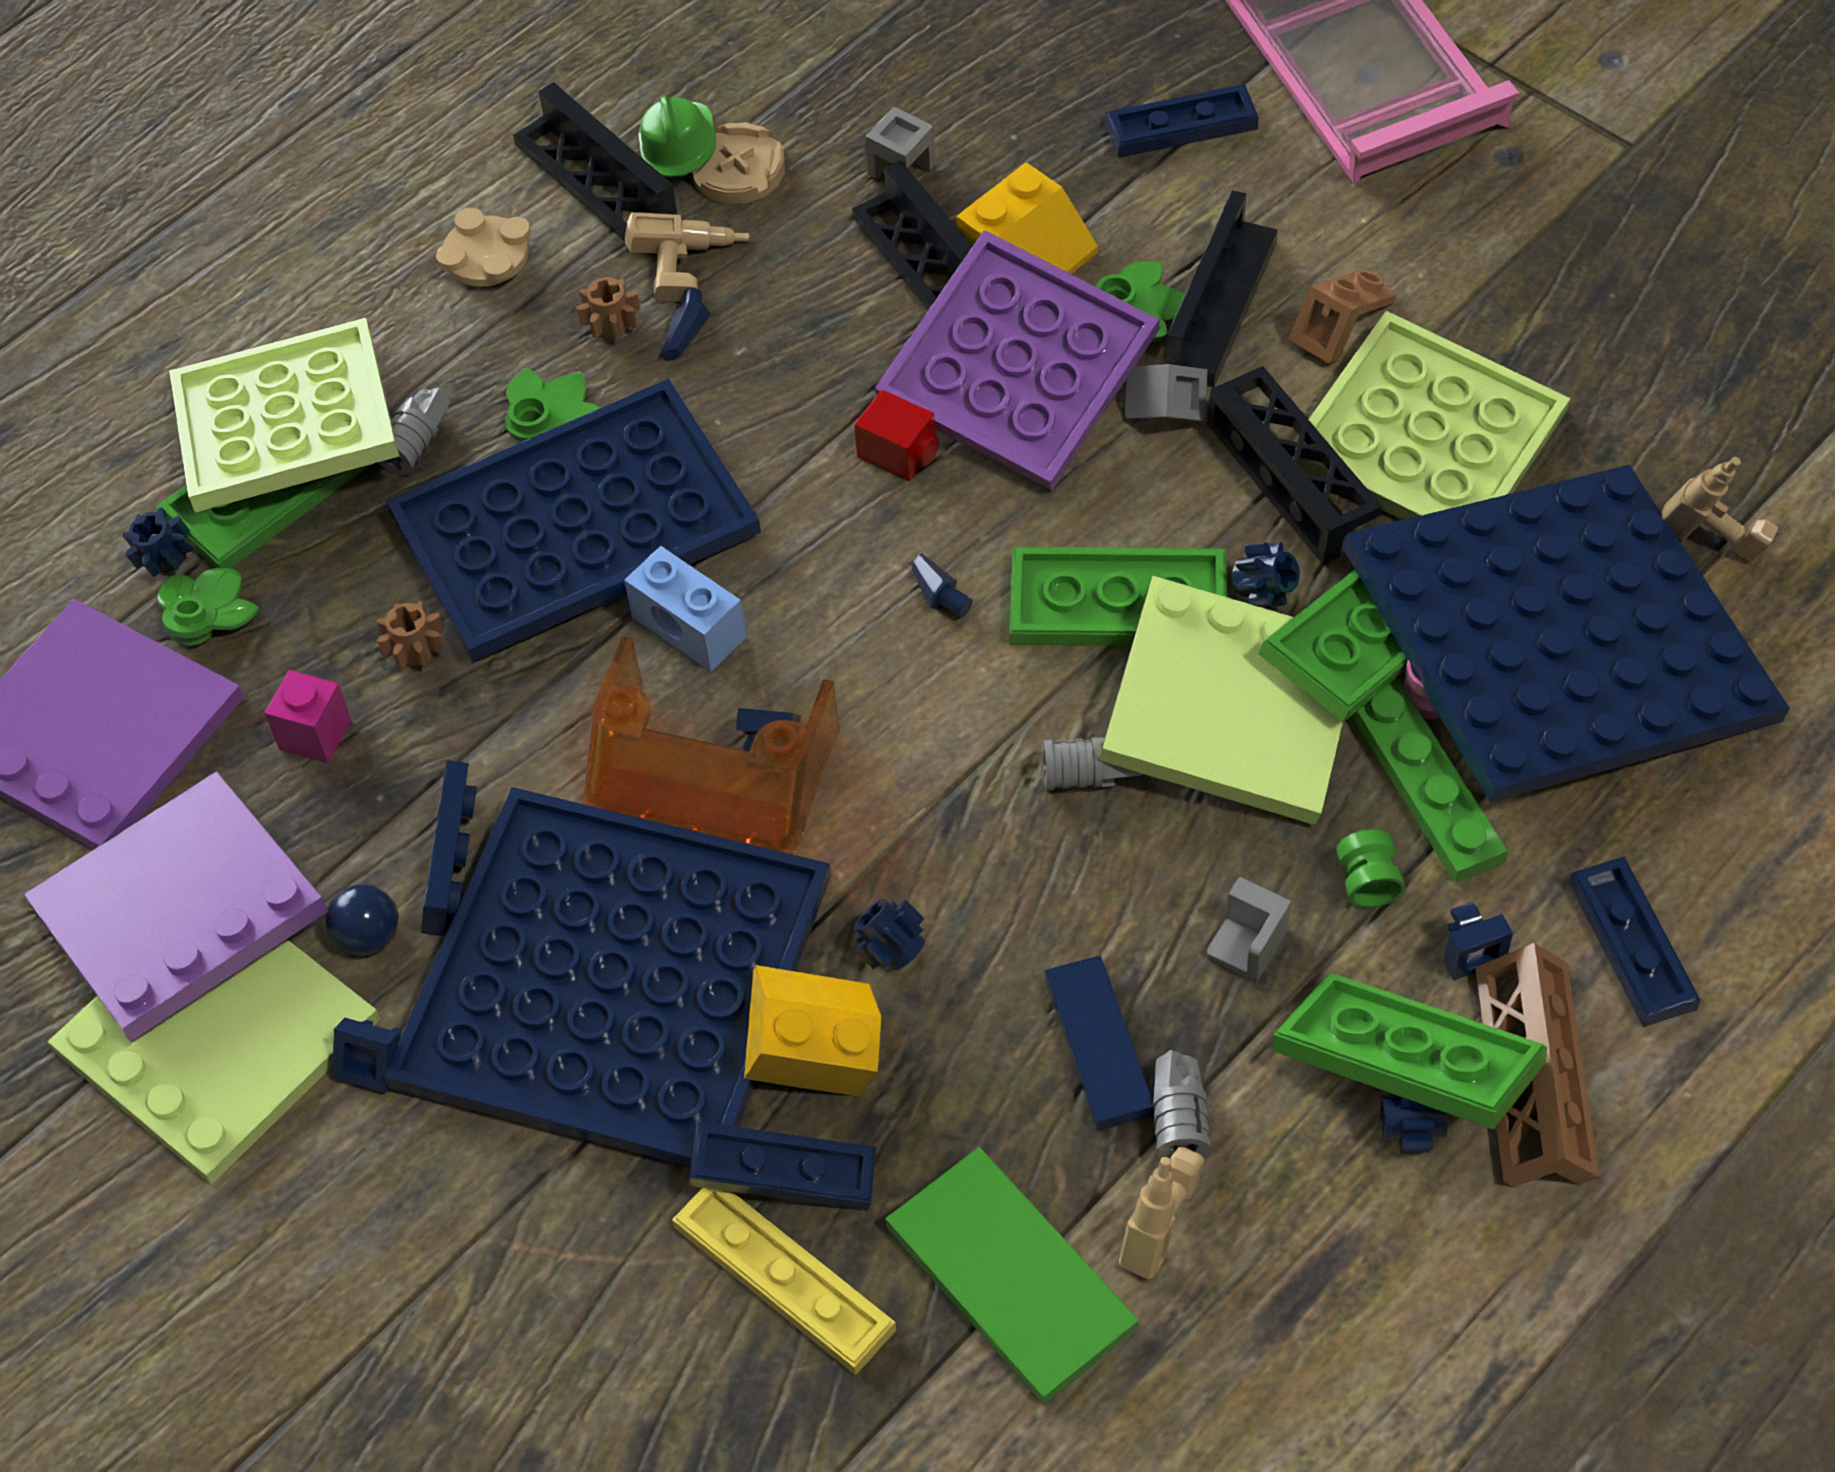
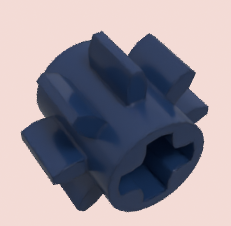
(157, 542)
(1266, 574)
(889, 934)
(1411, 1123)

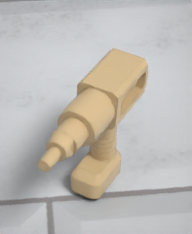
(671, 239)
(1700, 503)
(1153, 1219)

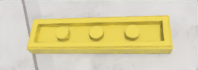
(785, 1277)

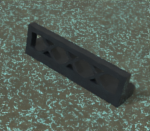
(589, 140)
(925, 226)
(1220, 291)
(1278, 474)

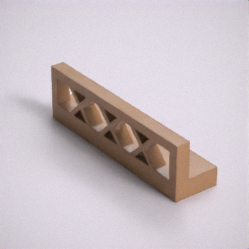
(1560, 1085)

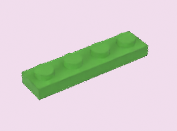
(1429, 784)

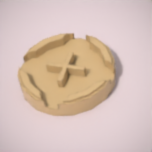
(743, 166)

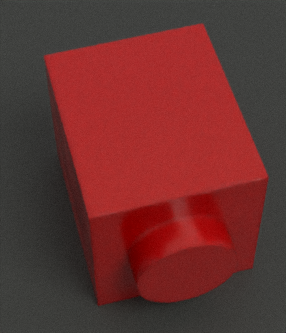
(896, 435)

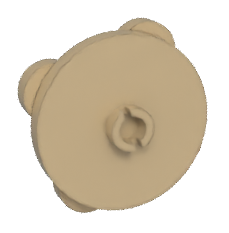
(484, 248)

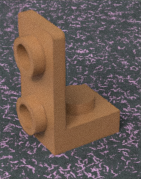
(1333, 310)

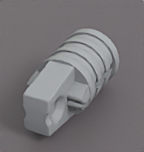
(415, 428)
(1078, 764)
(1180, 1106)

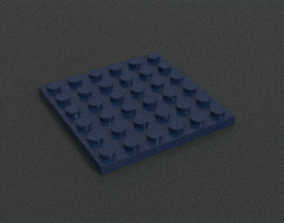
(1562, 631)
(605, 975)

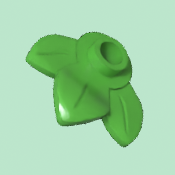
(1141, 287)
(546, 405)
(203, 605)

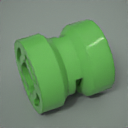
(1370, 868)

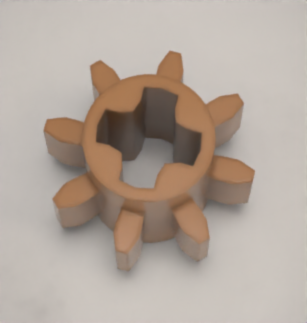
(608, 308)
(410, 635)

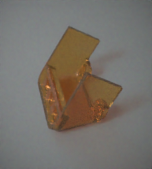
(702, 785)

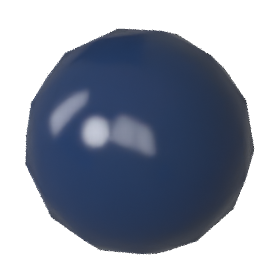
(362, 919)

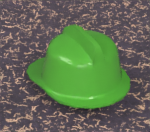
(677, 136)

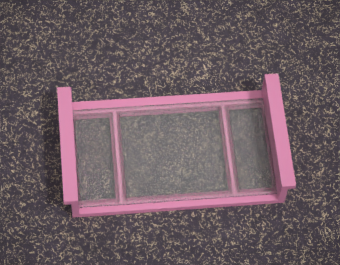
(1374, 76)

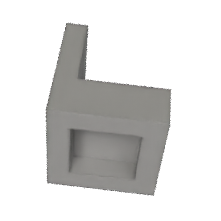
(900, 139)
(1166, 393)
(1251, 931)

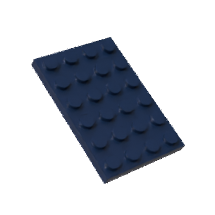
(570, 517)

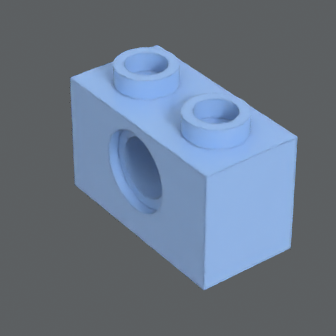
(685, 608)

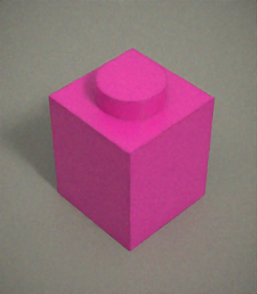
(308, 716)

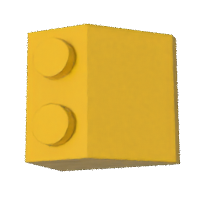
(1034, 216)
(812, 1032)

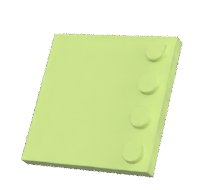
(281, 415)
(1432, 421)
(1214, 711)
(224, 1062)

